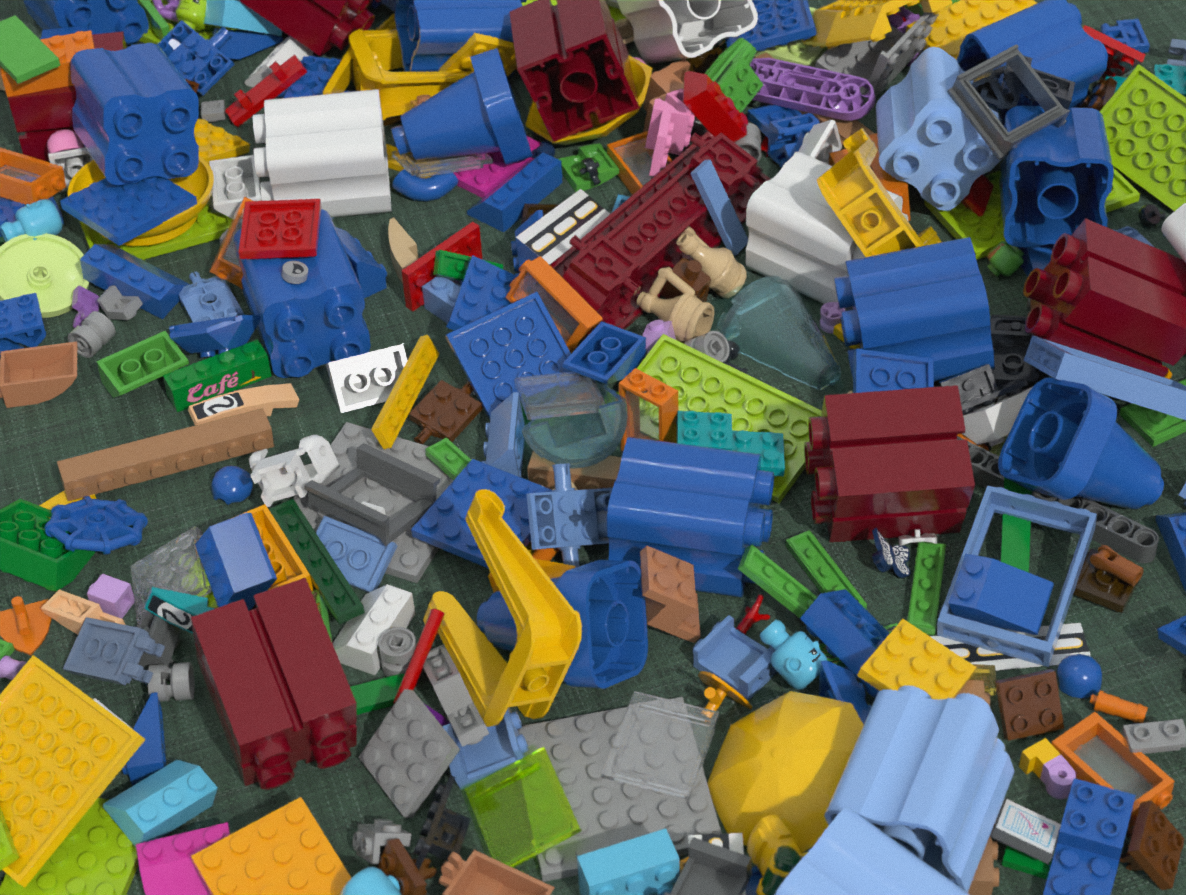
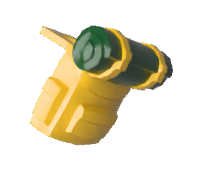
(773, 853)

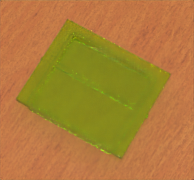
(523, 809)

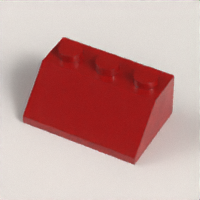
(713, 107)

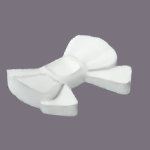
(927, 537)

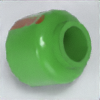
(1005, 259)

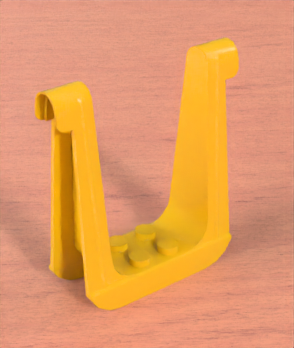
(380, 51)
(866, 205)
(544, 620)

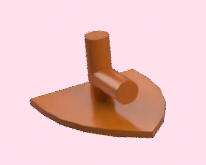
(24, 625)

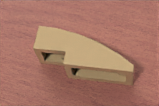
(402, 247)

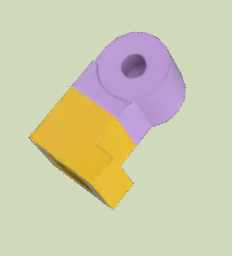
(1049, 767)

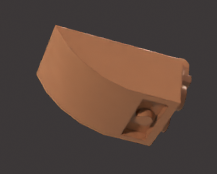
(37, 373)
(487, 877)

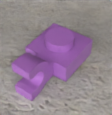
(85, 303)

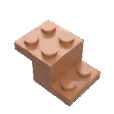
(664, 82)
(670, 594)

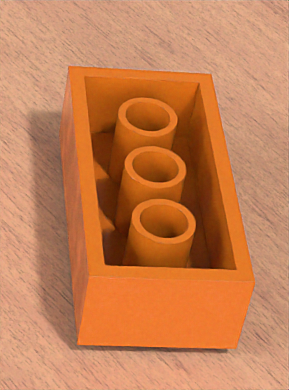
(64, 48)

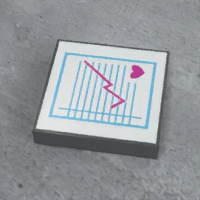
(1026, 831)

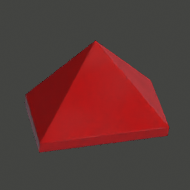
(978, 195)

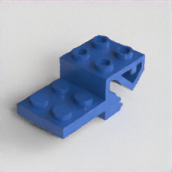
(784, 129)
(21, 323)
(1089, 840)

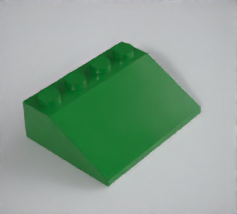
(31, 552)

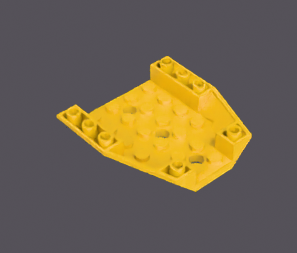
(861, 20)

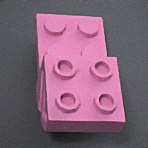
(668, 129)

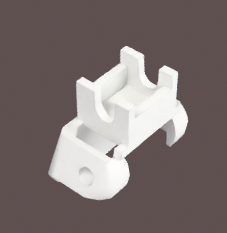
(286, 474)

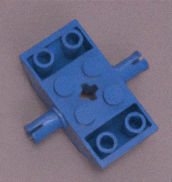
(196, 57)
(315, 79)

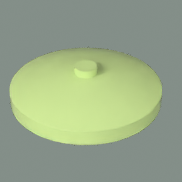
(43, 267)

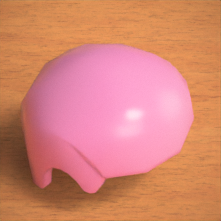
(63, 141)

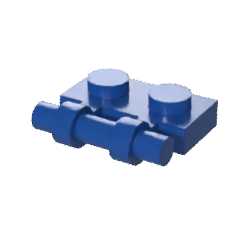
(1129, 33)

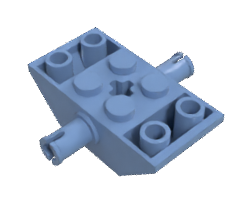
(568, 516)

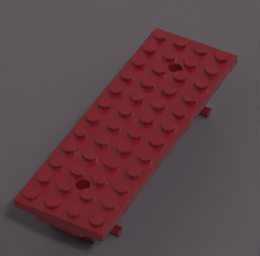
(642, 234)

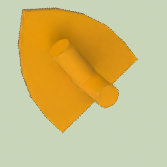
(719, 690)

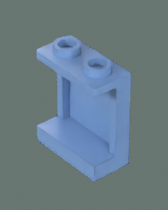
(734, 658)
(491, 754)

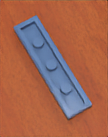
(719, 207)

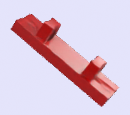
(267, 89)

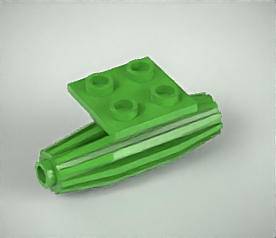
(735, 75)

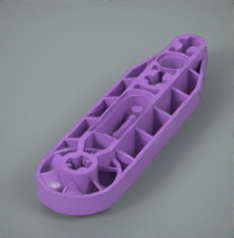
(812, 89)

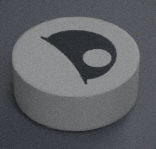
(294, 272)

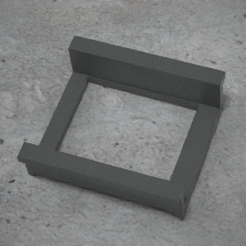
(983, 118)
(388, 472)

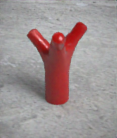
(752, 616)

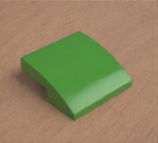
(571, 167)

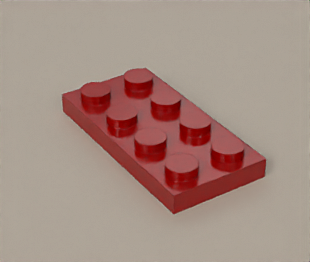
(420, 272)

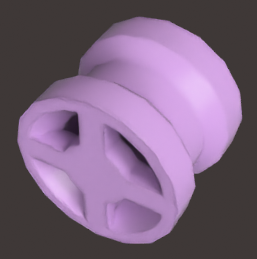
(830, 316)

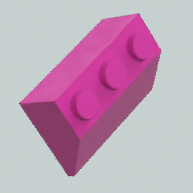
(167, 861)

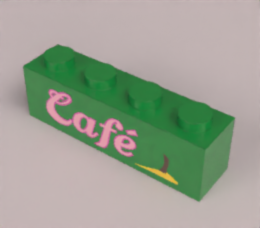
(217, 375)

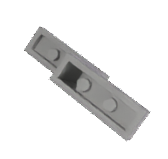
(454, 697)

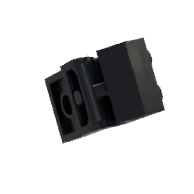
(1004, 87)
(1009, 349)

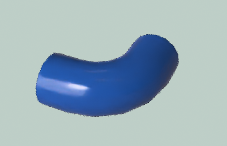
(424, 188)

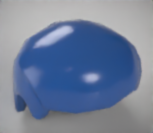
(231, 484)
(1079, 676)

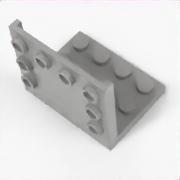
(879, 60)

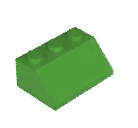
(140, 364)

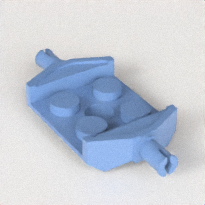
(212, 289)

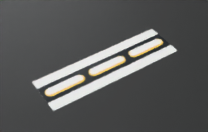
(552, 233)
(1070, 642)

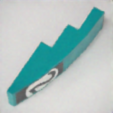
(176, 607)

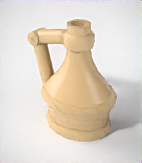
(719, 263)
(688, 314)

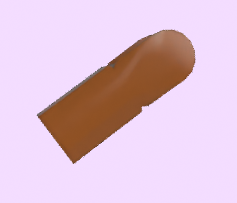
(1113, 563)

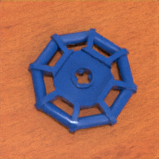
(95, 523)

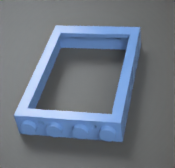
(1108, 377)
(1037, 511)

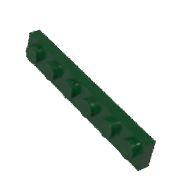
(318, 562)

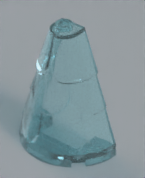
(779, 332)
(582, 437)

